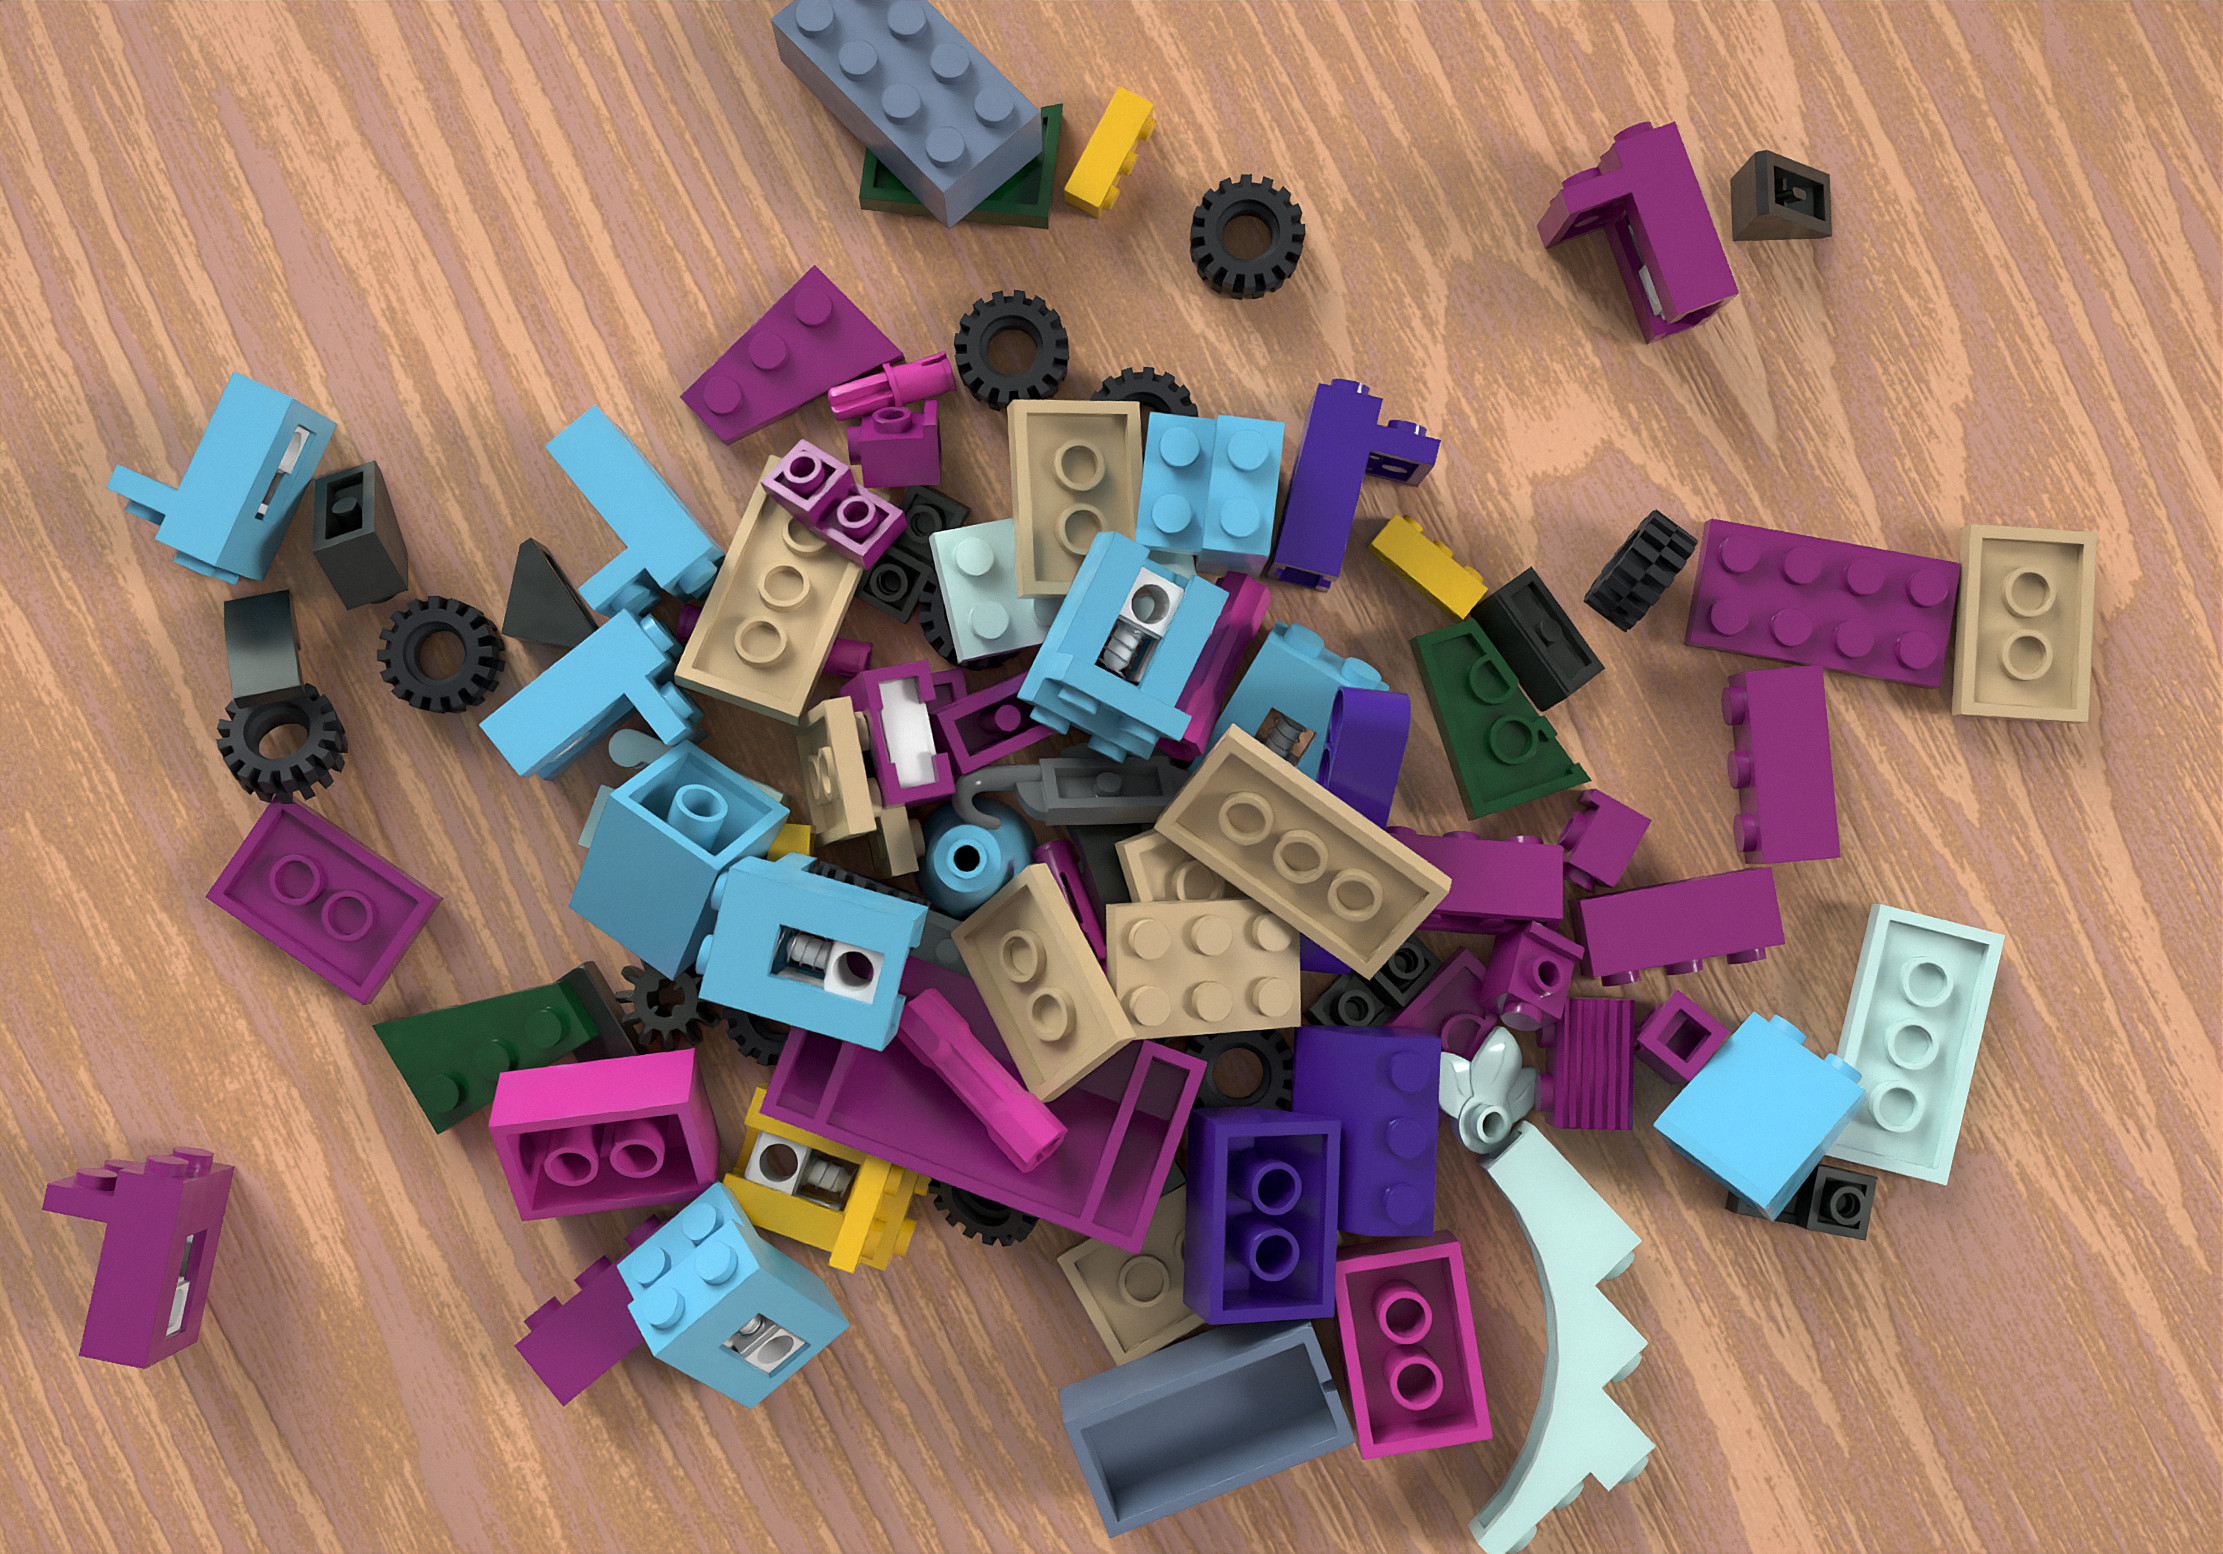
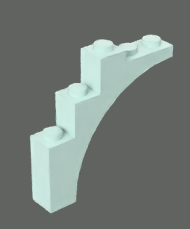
(1588, 1342)

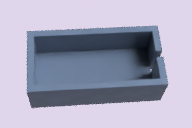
(913, 96)
(1202, 1419)

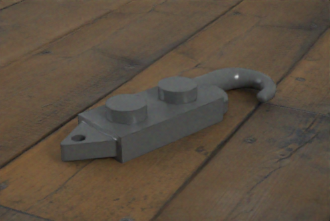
(1075, 790)

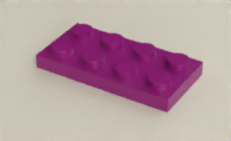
(1822, 604)

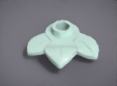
(1487, 1086)

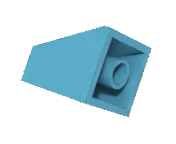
(664, 849)
(1762, 1113)

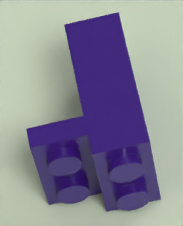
(1333, 454)

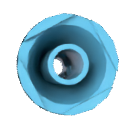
(1001, 853)

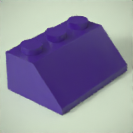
(1388, 1104)
(1261, 1215)

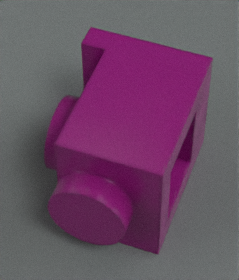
(898, 447)
(1600, 840)
(1529, 976)
(1677, 1039)

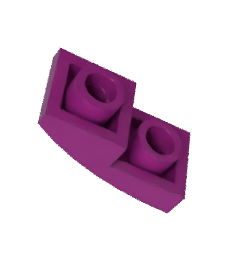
(832, 506)

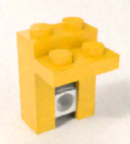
(862, 1230)

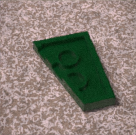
(1020, 201)
(1488, 727)
(459, 1050)

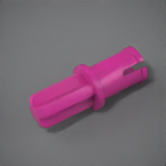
(893, 387)

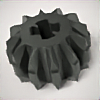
(655, 1016)

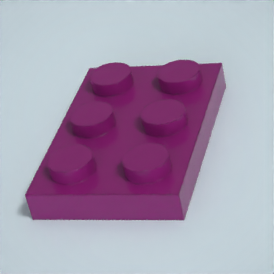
(324, 898)

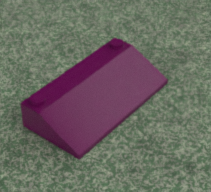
(888, 1104)

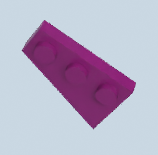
(789, 359)
(1451, 1008)

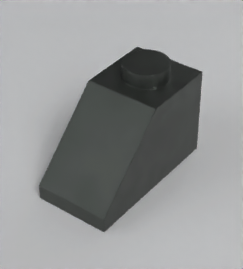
(359, 537)

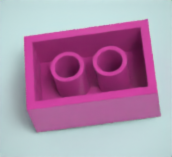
(605, 1134)
(1408, 1345)

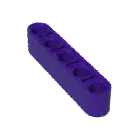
(1362, 769)

